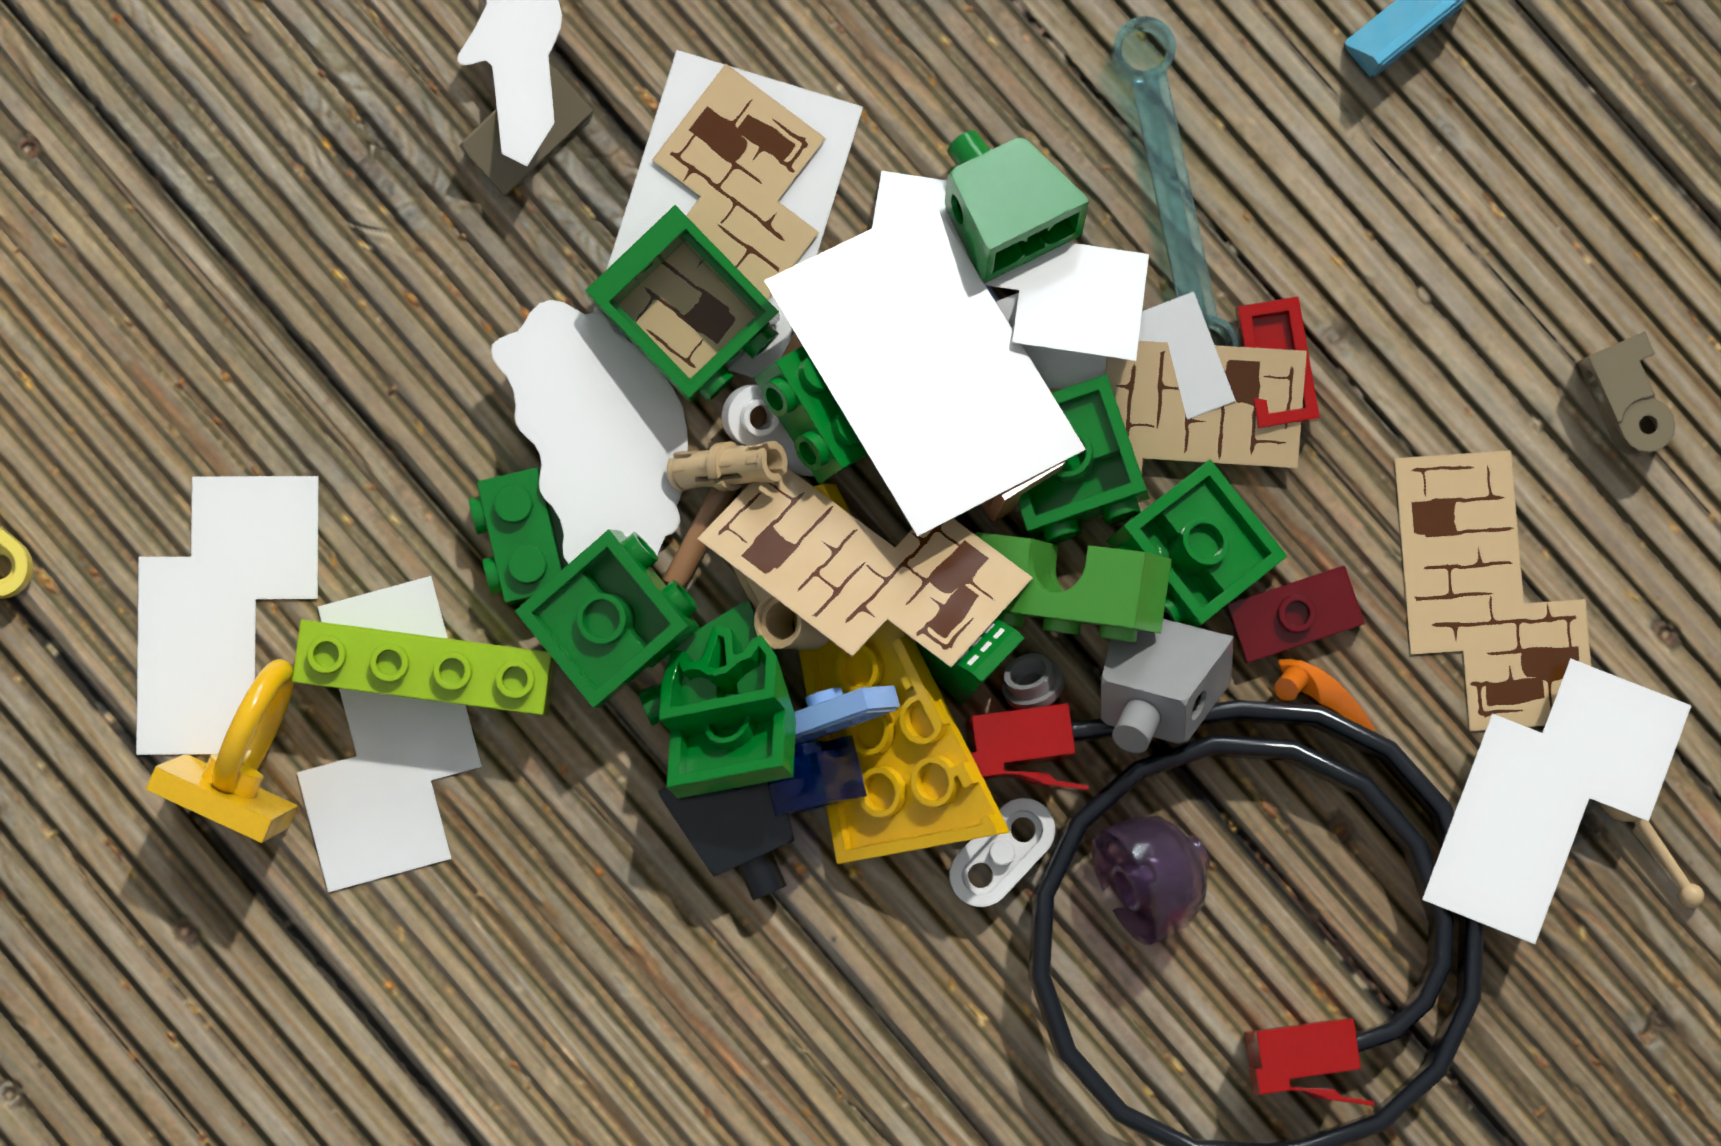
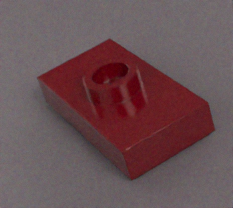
(1295, 614)

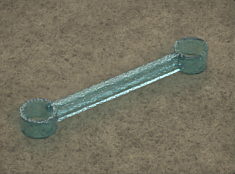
(1170, 172)

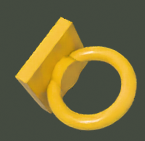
(229, 783)

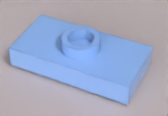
(834, 711)

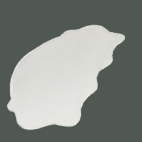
(598, 424)

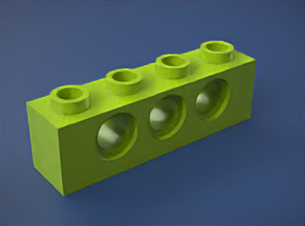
(424, 667)

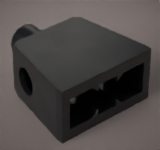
(735, 831)

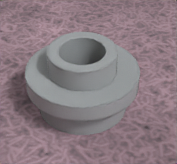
(1032, 681)

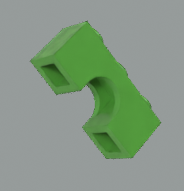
(1117, 589)

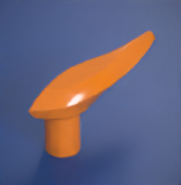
(1318, 688)

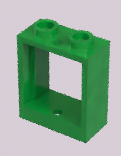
(641, 260)

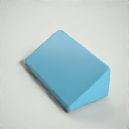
(1397, 31)

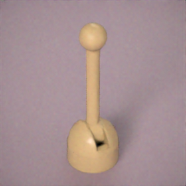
(1689, 894)

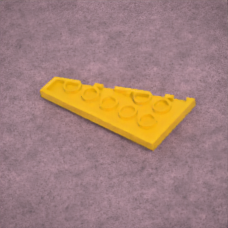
(911, 761)

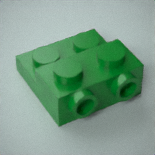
(810, 415)
(1093, 482)
(522, 534)
(1212, 543)
(609, 615)

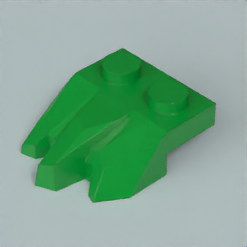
(726, 717)

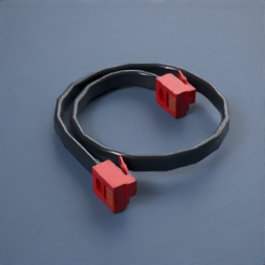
(1278, 1052)

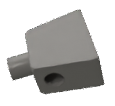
(1163, 683)

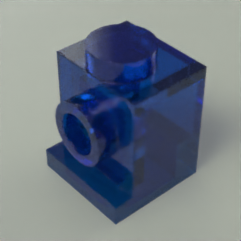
(823, 777)

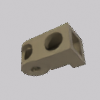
(1625, 397)

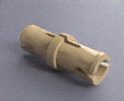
(727, 466)

